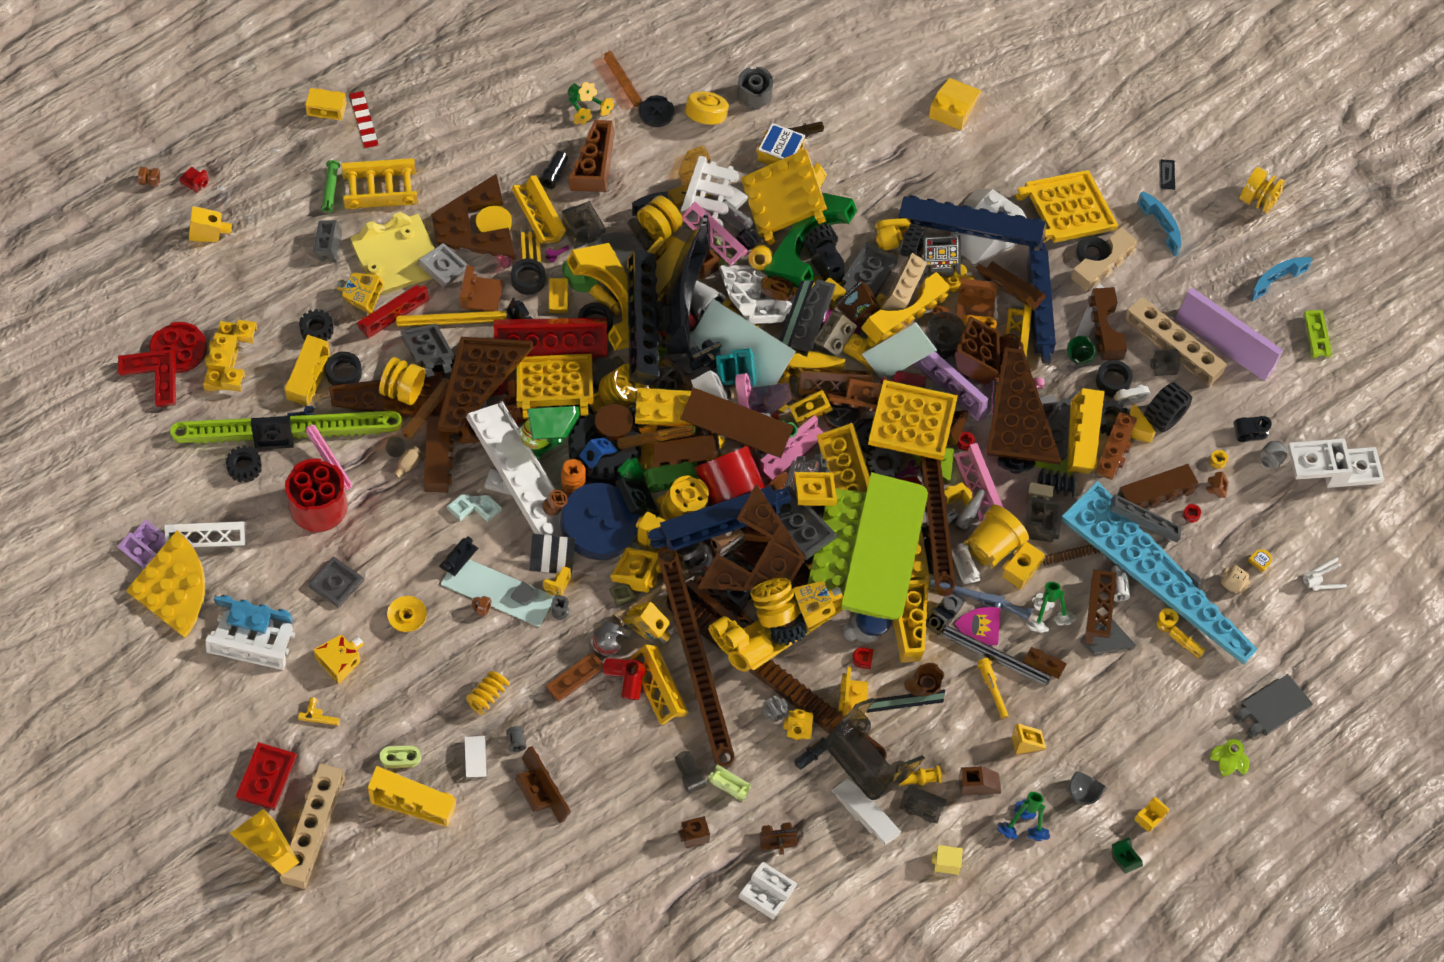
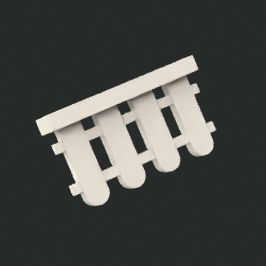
(705, 186)
(251, 651)

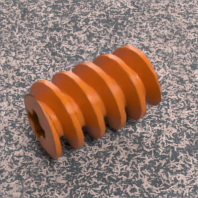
(572, 476)

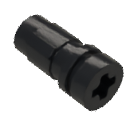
(551, 174)

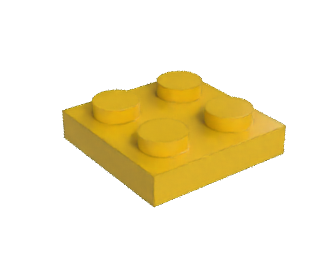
(815, 488)

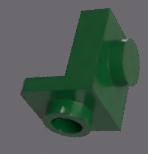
(1125, 856)

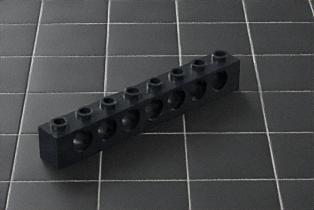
(642, 317)

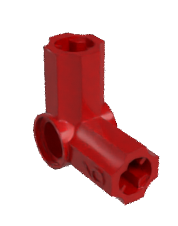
(623, 668)

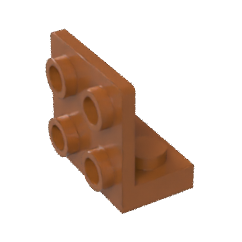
(480, 292)
(976, 298)

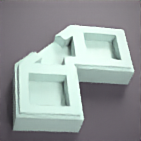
(483, 505)

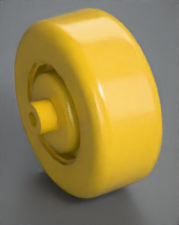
(706, 108)

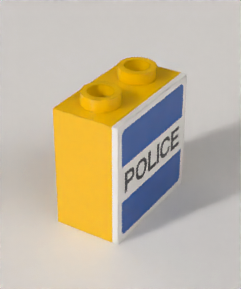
(778, 144)

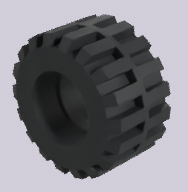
(1168, 407)

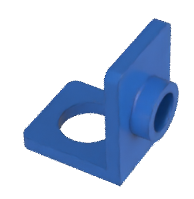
(599, 447)

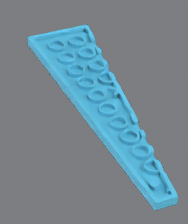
(1153, 568)

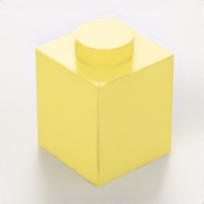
(947, 859)

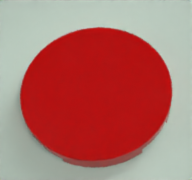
(185, 340)

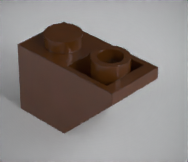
(978, 781)

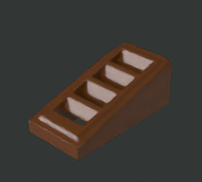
(957, 426)

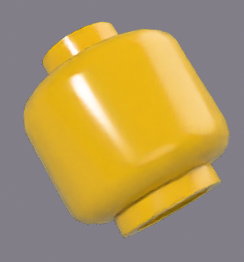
(888, 238)
(760, 257)

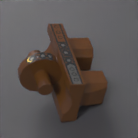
(778, 839)

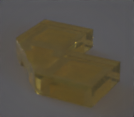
(689, 163)

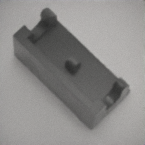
(328, 240)

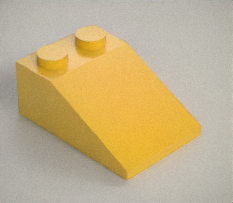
(954, 103)

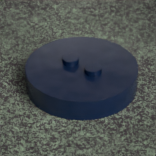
(598, 521)

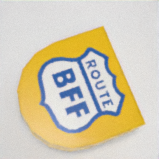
(1261, 559)

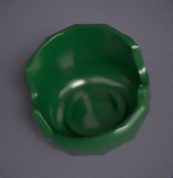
(1081, 350)

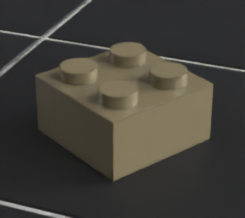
(1039, 491)

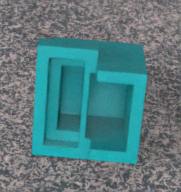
(738, 362)

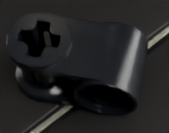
(1251, 429)

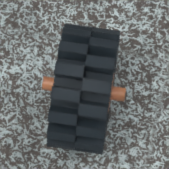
(789, 632)

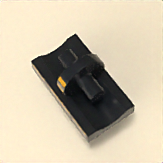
(704, 357)

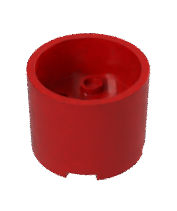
(730, 476)
(321, 508)

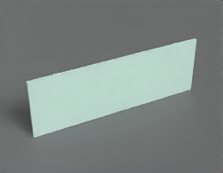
(480, 581)

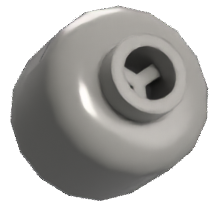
(1273, 454)

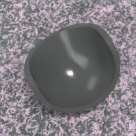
(1086, 789)

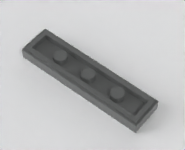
(1145, 518)

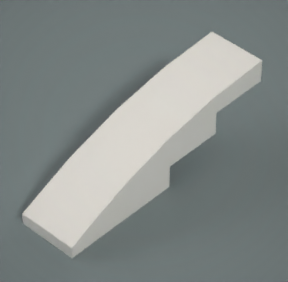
(866, 811)

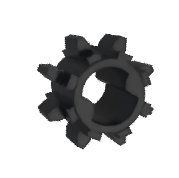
(748, 238)

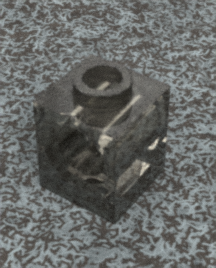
(1168, 356)

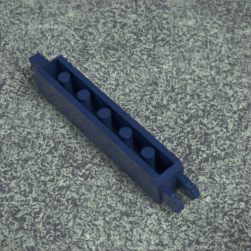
(1042, 318)
(709, 521)

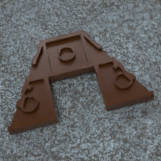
(453, 224)
(779, 559)

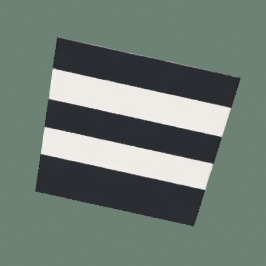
(551, 553)

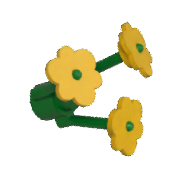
(585, 93)

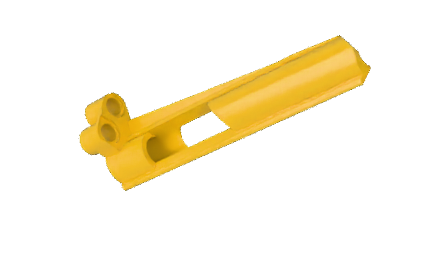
(754, 644)

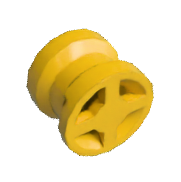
(1167, 624)

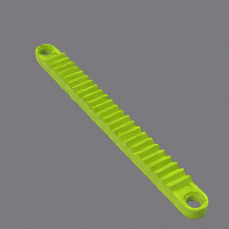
(326, 424)

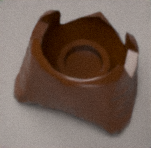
(925, 680)

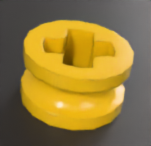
(1213, 459)

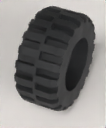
(607, 467)

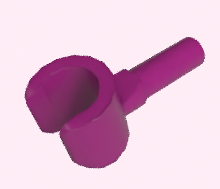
(552, 255)
(910, 470)

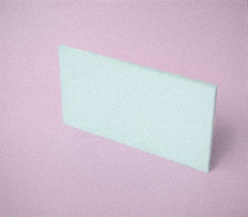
(899, 351)

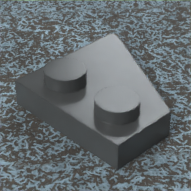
(1117, 641)

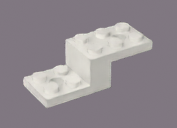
(1335, 463)

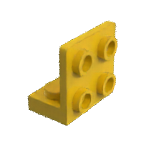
(851, 692)

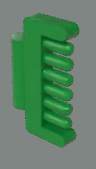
(632, 470)

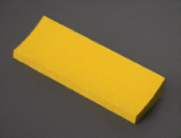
(844, 458)

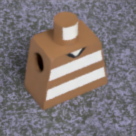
(726, 543)

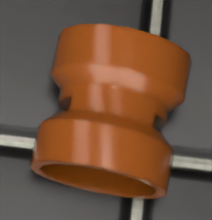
(149, 176)
(554, 502)

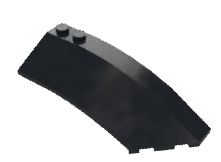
(682, 287)

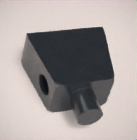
(828, 263)

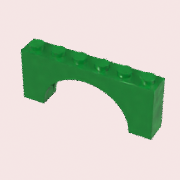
(786, 259)

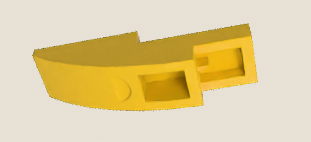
(814, 360)

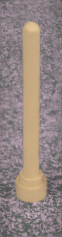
(619, 615)

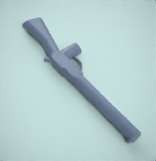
(995, 600)

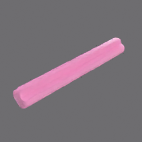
(325, 452)

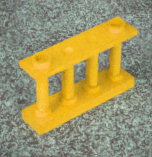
(379, 168)

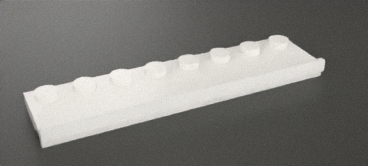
(516, 466)

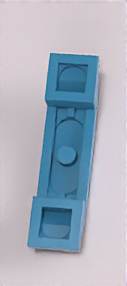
(1151, 205)
(1294, 266)

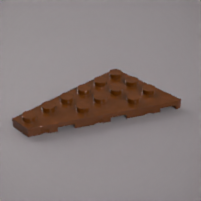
(1018, 418)

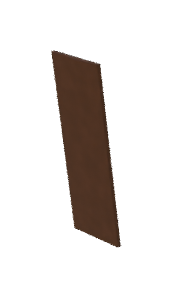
(737, 422)

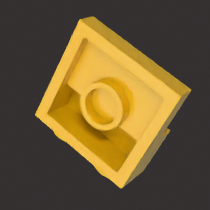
(637, 569)

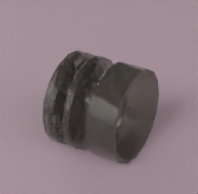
(945, 332)

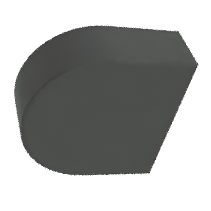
(523, 594)

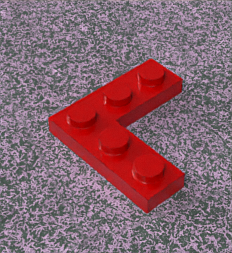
(162, 364)

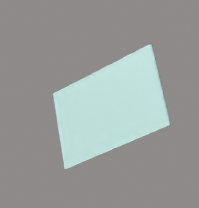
(737, 333)

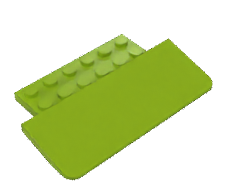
(872, 546)

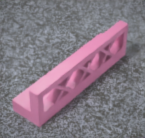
(721, 231)
(796, 446)
(983, 475)

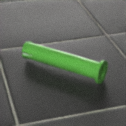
(330, 185)

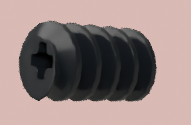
(1059, 482)

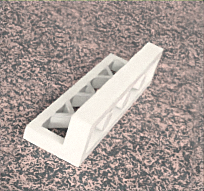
(209, 528)

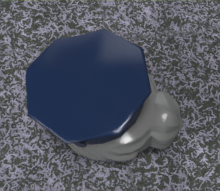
(865, 628)

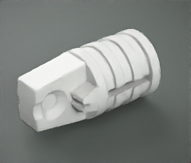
(1121, 586)

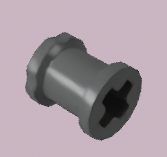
(560, 607)
(516, 738)

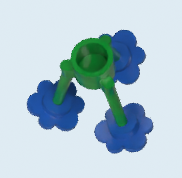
(1026, 810)

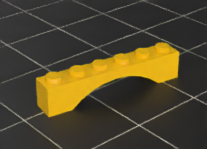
(884, 323)

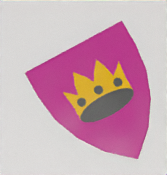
(981, 624)

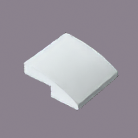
(767, 890)

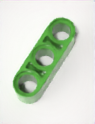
(663, 477)

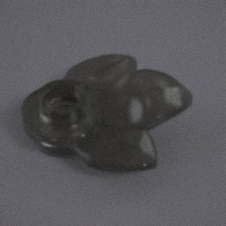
(605, 366)

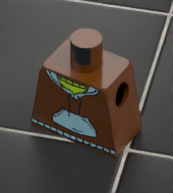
(859, 303)

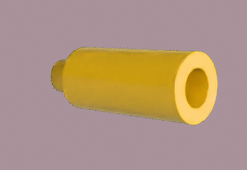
(604, 297)

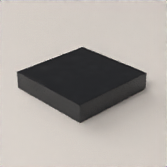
(272, 432)
(637, 497)

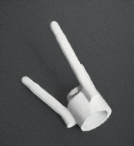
(1313, 578)

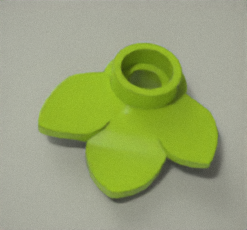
(1229, 760)

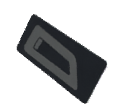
(1167, 174)

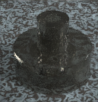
(395, 446)

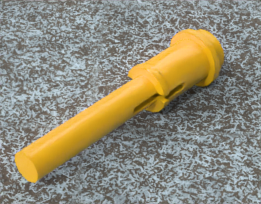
(986, 670)

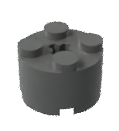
(755, 87)

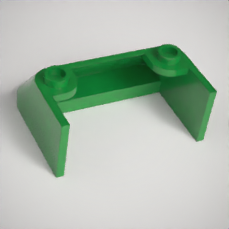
(552, 425)

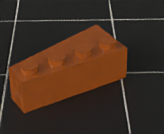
(594, 162)

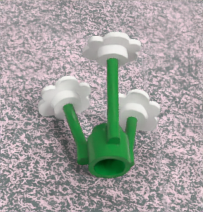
(1046, 601)

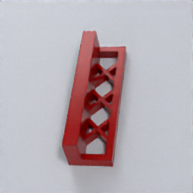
(387, 314)

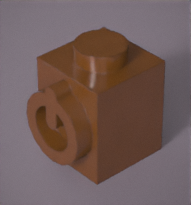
(694, 832)

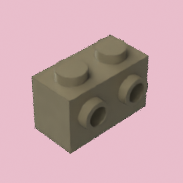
(835, 333)

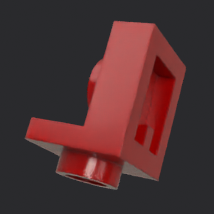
(194, 179)

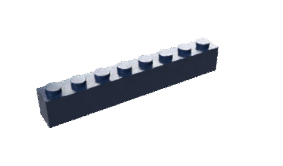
(973, 221)

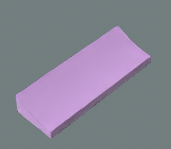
(1228, 334)
(952, 381)

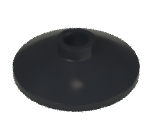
(1015, 465)

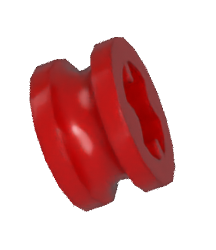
(970, 439)
(1192, 507)

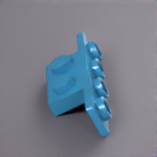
(250, 616)

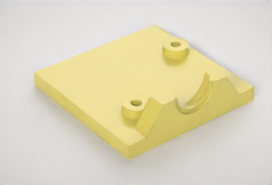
(394, 251)

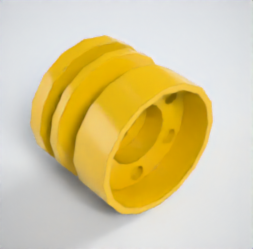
(1261, 189)
(402, 381)
(618, 389)
(775, 602)

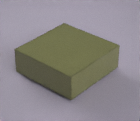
(622, 594)

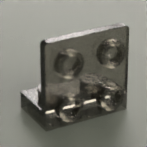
(922, 804)

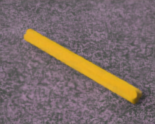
(451, 318)

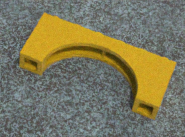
(603, 265)

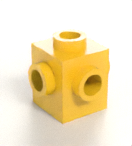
(799, 724)

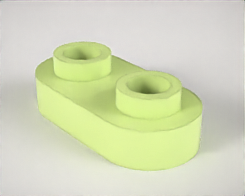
(400, 756)

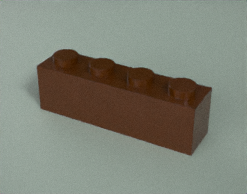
(437, 458)
(1160, 487)

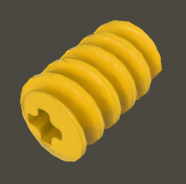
(486, 690)

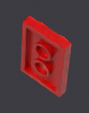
(266, 776)

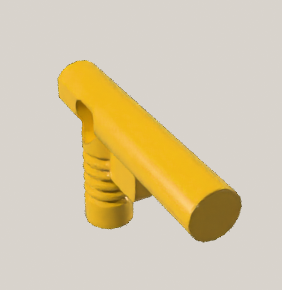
(317, 716)

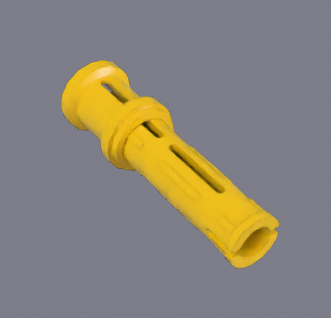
(924, 776)

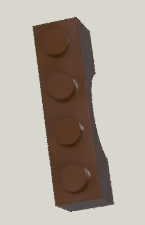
(1111, 343)

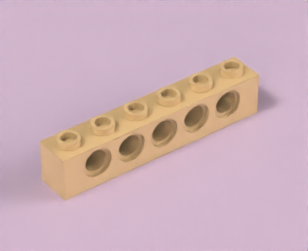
(1166, 338)
(324, 776)

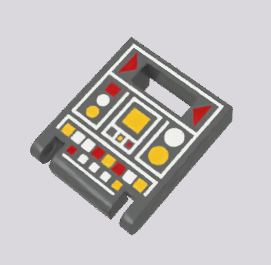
(942, 257)

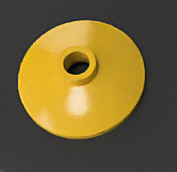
(407, 606)

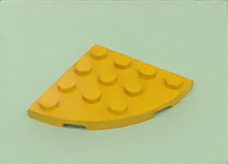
(172, 585)

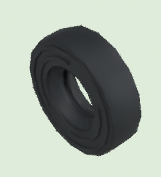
(1092, 241)

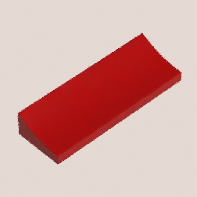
(557, 335)

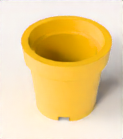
(684, 491)
(996, 536)

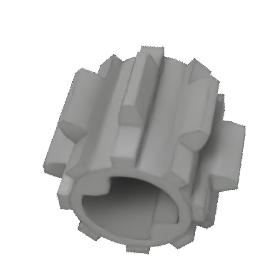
(775, 708)

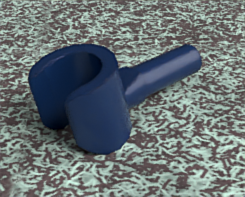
(308, 409)

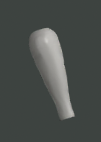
(968, 514)

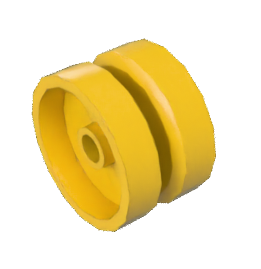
(660, 218)

